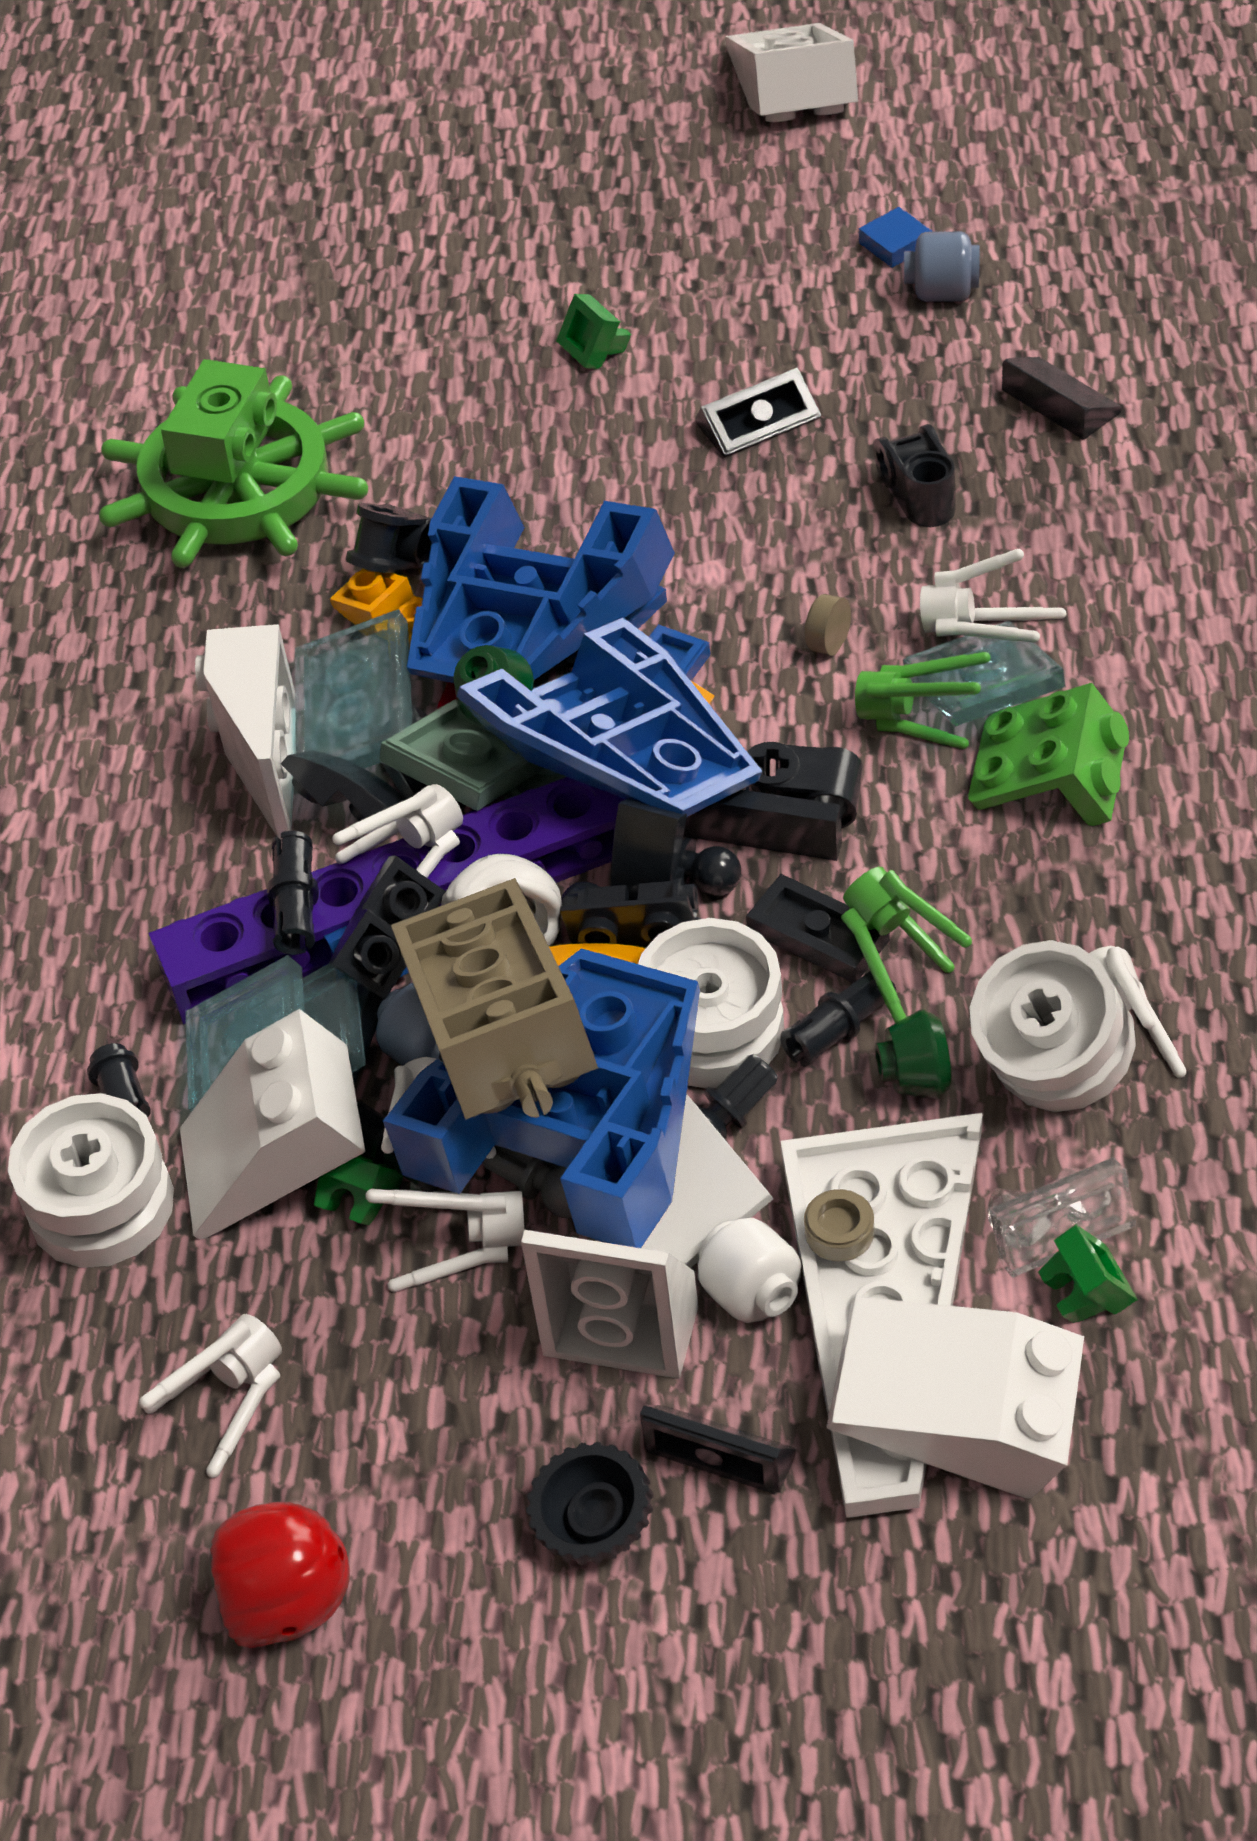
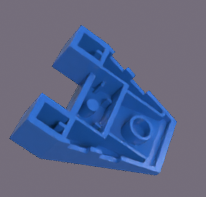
(523, 599)
(608, 1127)

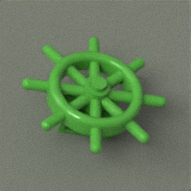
(216, 447)

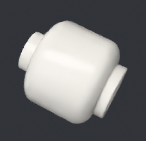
(747, 1267)

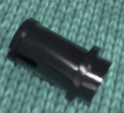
(114, 1072)

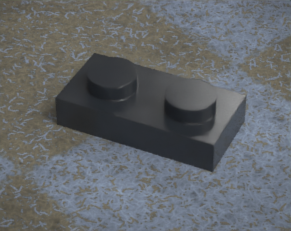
(811, 927)

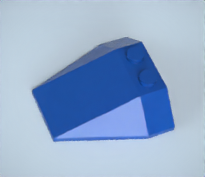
(619, 724)

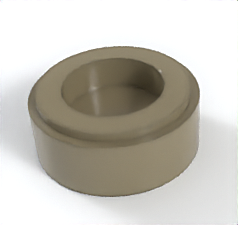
(827, 624)
(839, 1225)

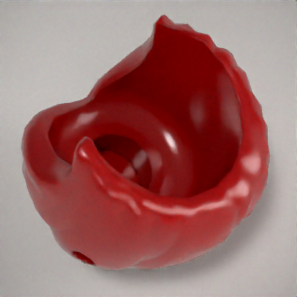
(277, 1573)

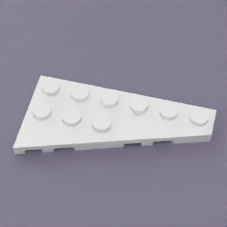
(920, 1200)

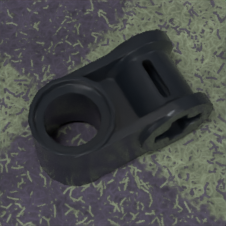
(918, 476)
(390, 539)
(811, 774)

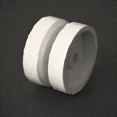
(738, 993)
(1052, 1026)
(91, 1180)

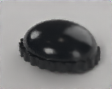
(590, 1503)

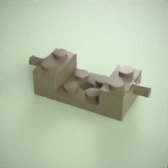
(495, 1001)

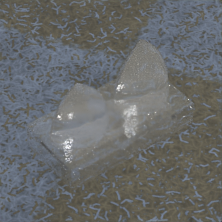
(1030, 1221)

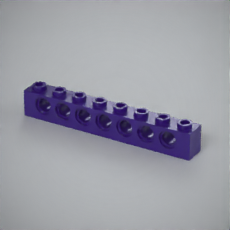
(557, 826)

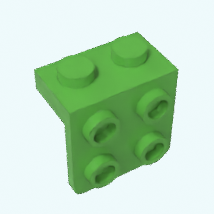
(1049, 744)

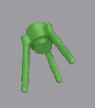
(891, 693)
(880, 903)

